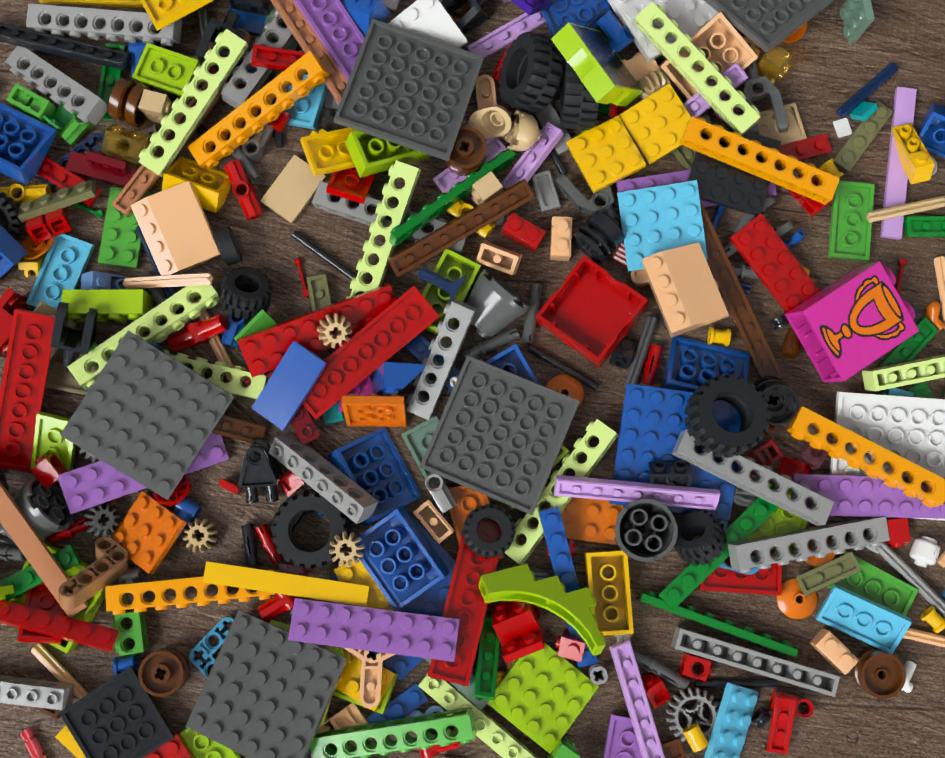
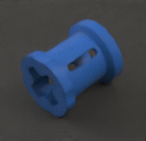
(122, 664)

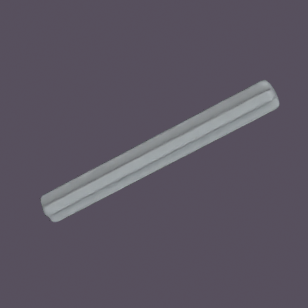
(913, 578)

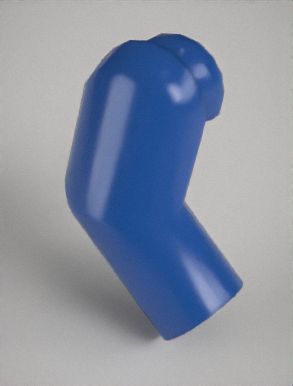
(795, 239)

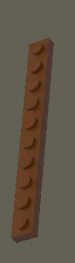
(737, 302)

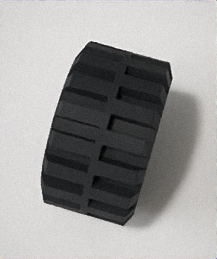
(245, 292)
(501, 518)
(707, 546)

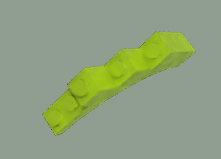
(548, 593)

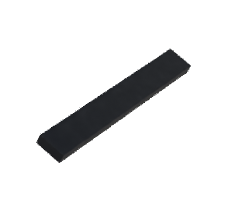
(64, 47)

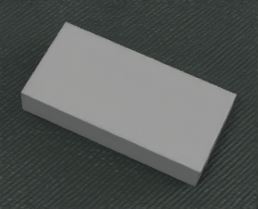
(545, 191)

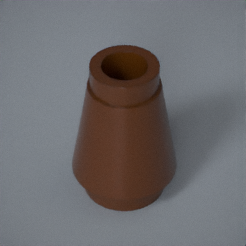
(791, 345)

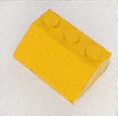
(209, 184)

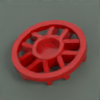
(178, 491)

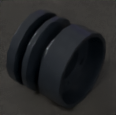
(598, 236)
(784, 402)

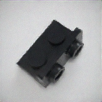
(670, 473)

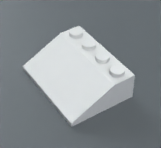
(432, 21)

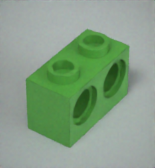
(30, 103)
(137, 632)

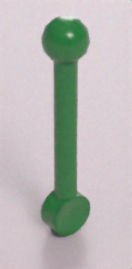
(99, 214)

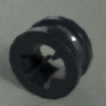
(780, 322)
(761, 718)

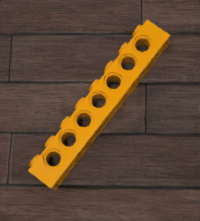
(247, 111)
(785, 178)
(898, 465)
(116, 603)

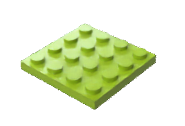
(542, 696)

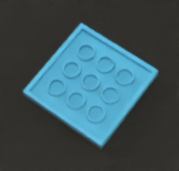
(660, 220)

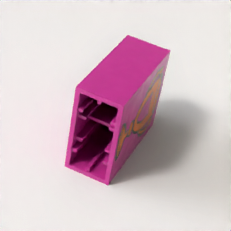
(853, 322)

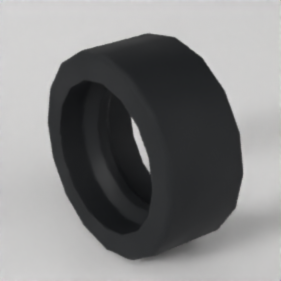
(228, 245)

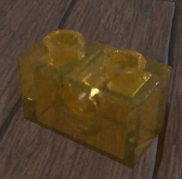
(775, 64)
(113, 146)

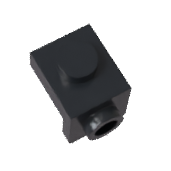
(623, 353)

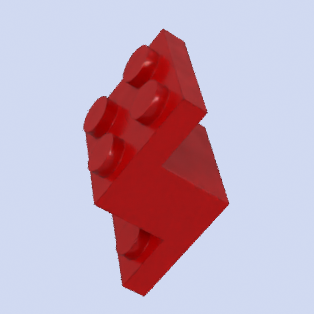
(8, 302)
(517, 629)

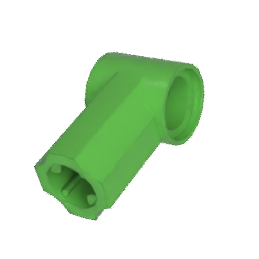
(75, 130)

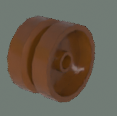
(125, 102)
(464, 162)
(879, 673)
(152, 676)

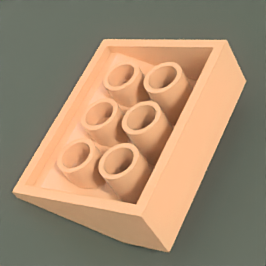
(720, 44)
(176, 229)
(684, 288)

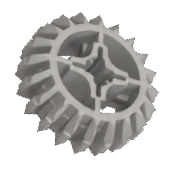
(697, 707)

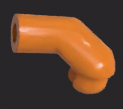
(932, 315)

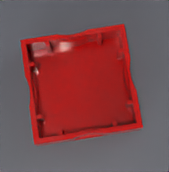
(592, 311)

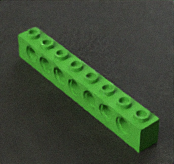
(462, 719)

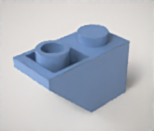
(101, 281)

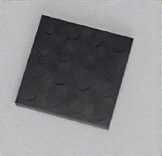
(728, 185)
(117, 720)

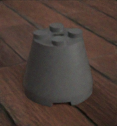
(495, 304)
(43, 508)
(659, 528)

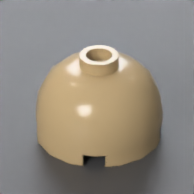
(523, 132)

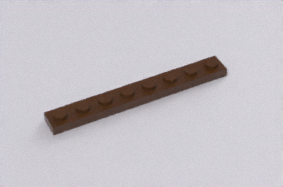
(460, 227)

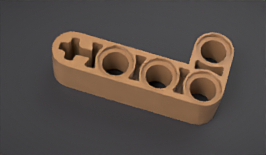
(109, 565)

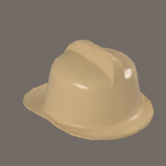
(491, 121)

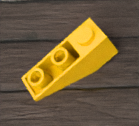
(913, 154)

